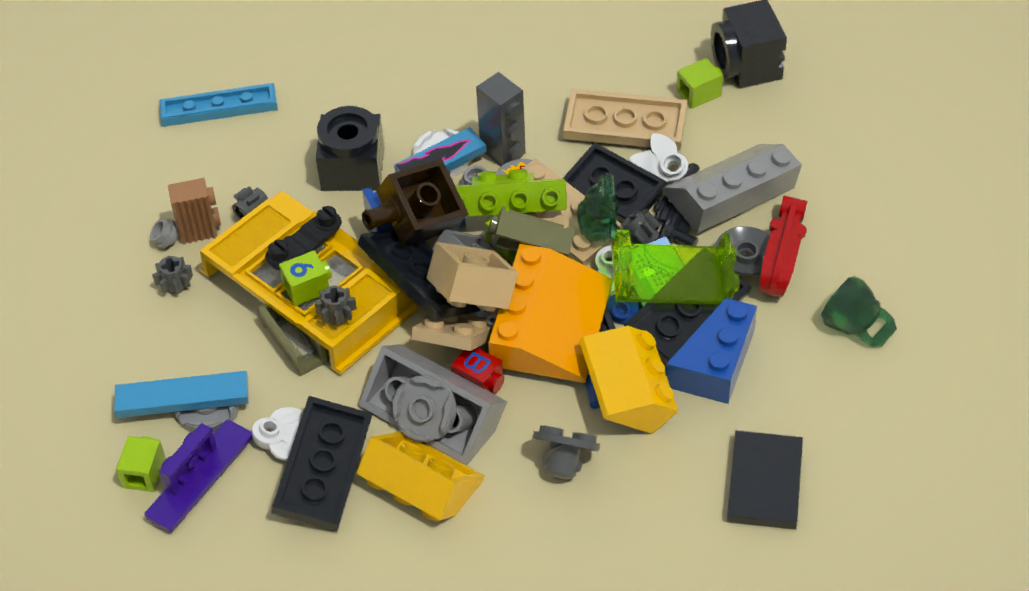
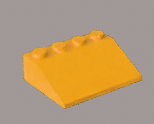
(548, 315)

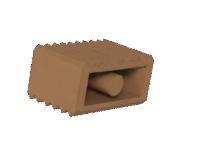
(193, 210)

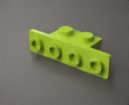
(515, 191)

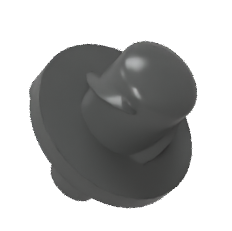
(564, 452)

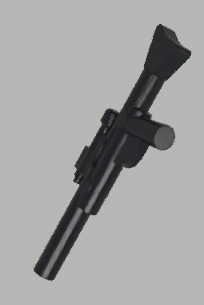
(674, 223)

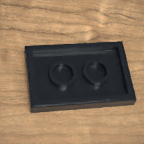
(633, 185)
(765, 479)

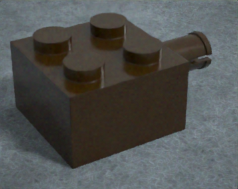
(417, 203)

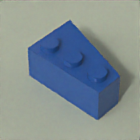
(714, 353)

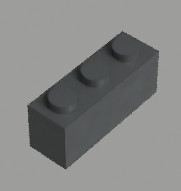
(501, 118)

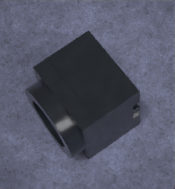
(749, 44)
(349, 149)

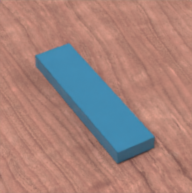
(218, 104)
(181, 394)

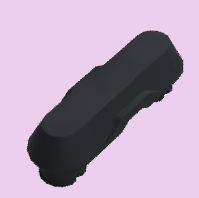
(306, 239)

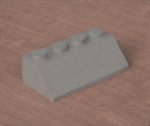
(734, 185)
(476, 408)

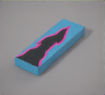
(453, 151)

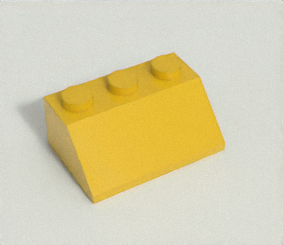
(629, 378)
(418, 475)

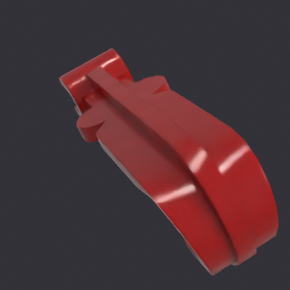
(783, 247)

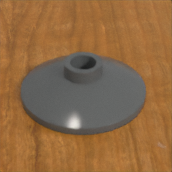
(750, 249)

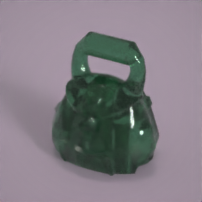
(598, 211)
(855, 310)

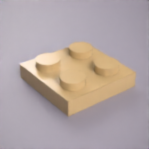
(454, 332)

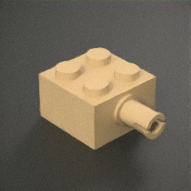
(472, 276)

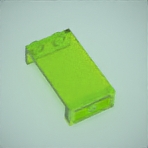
(673, 271)

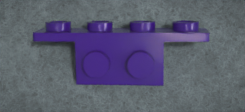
(194, 470)

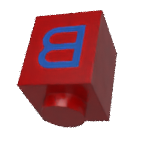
(480, 369)

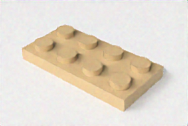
(623, 118)
(581, 248)

